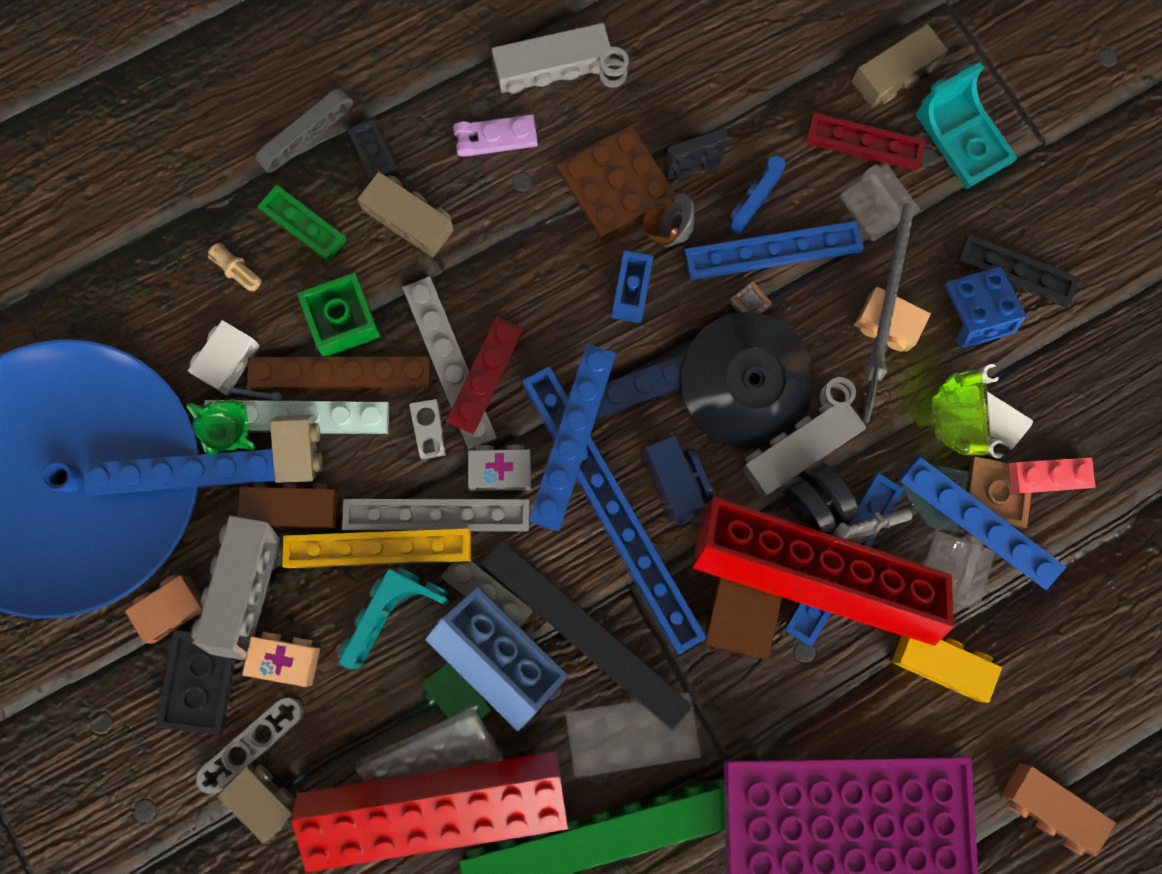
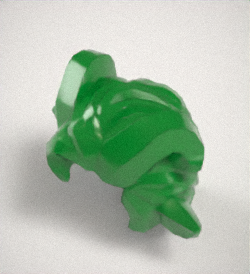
(221, 426)

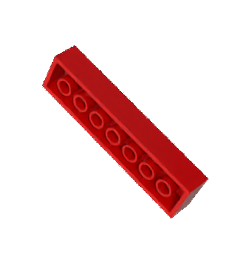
(824, 572)
(429, 811)

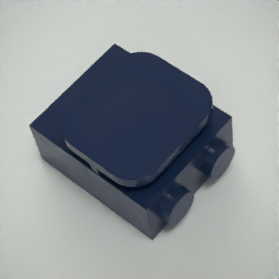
(677, 480)

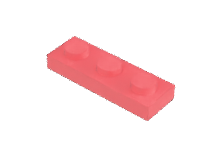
(1051, 475)

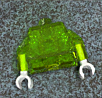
(962, 414)

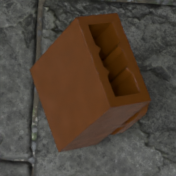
(741, 619)

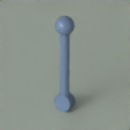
(276, 396)

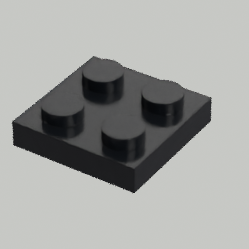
(695, 155)

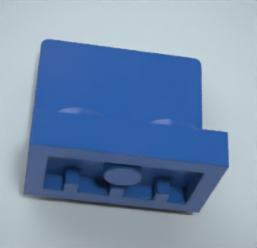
(985, 306)

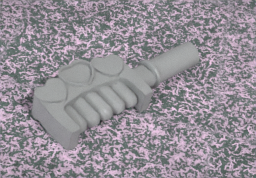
(869, 528)

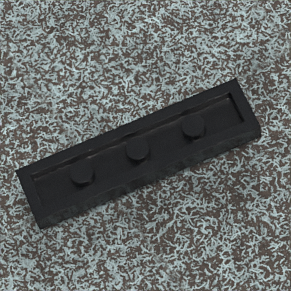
(1020, 270)

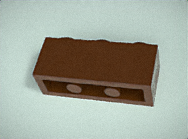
(290, 506)

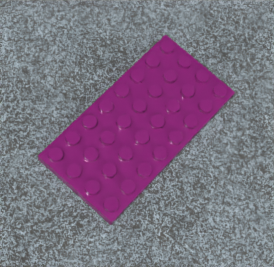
(850, 816)

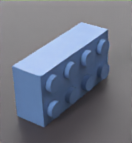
(496, 658)

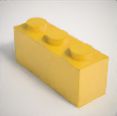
(950, 666)

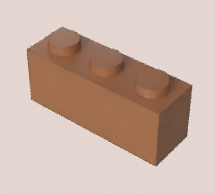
(1057, 810)

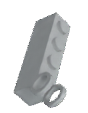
(558, 58)
(808, 444)

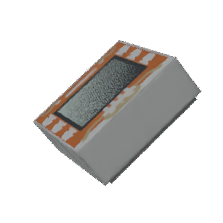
(750, 300)

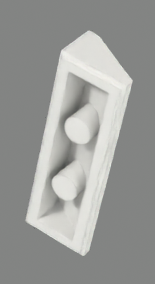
(1005, 421)

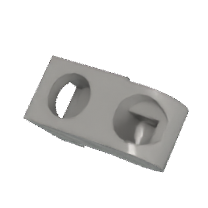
(428, 428)

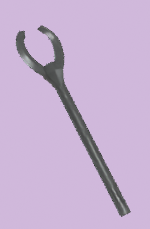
(876, 366)

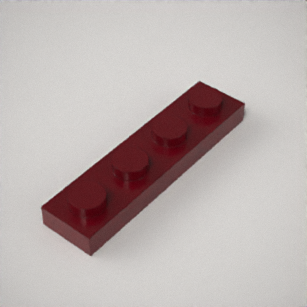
(865, 141)
(484, 375)

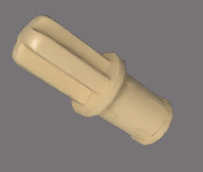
(234, 267)

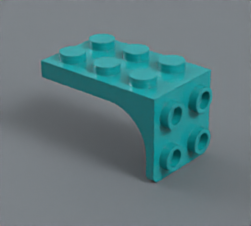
(963, 127)
(370, 621)

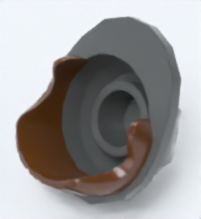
(670, 221)

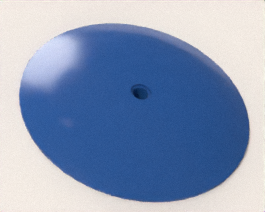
(70, 408)

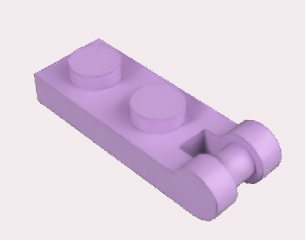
(495, 135)

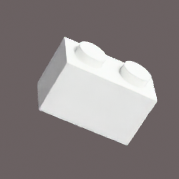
(223, 357)

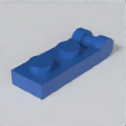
(757, 194)

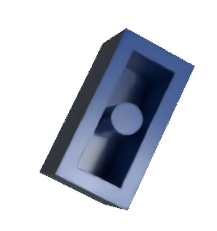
(632, 286)

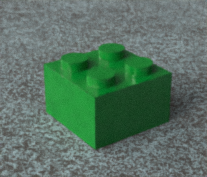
(338, 315)

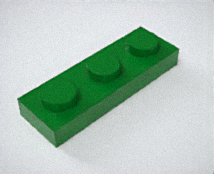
(302, 223)

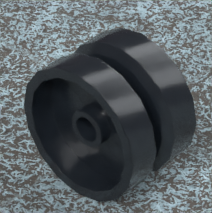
(820, 498)

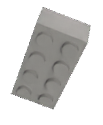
(236, 588)

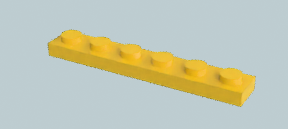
(377, 548)

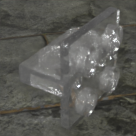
(877, 201)
(966, 562)

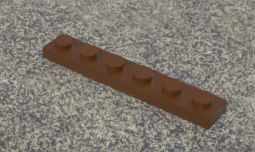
(338, 373)

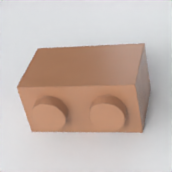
(166, 608)

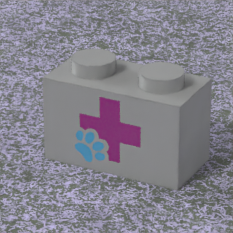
(499, 469)

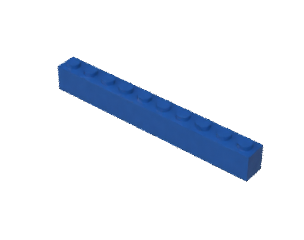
(620, 522)

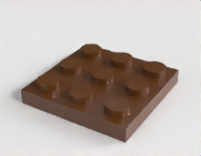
(615, 182)

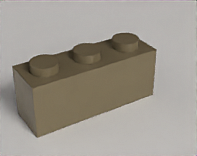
(900, 66)
(406, 213)

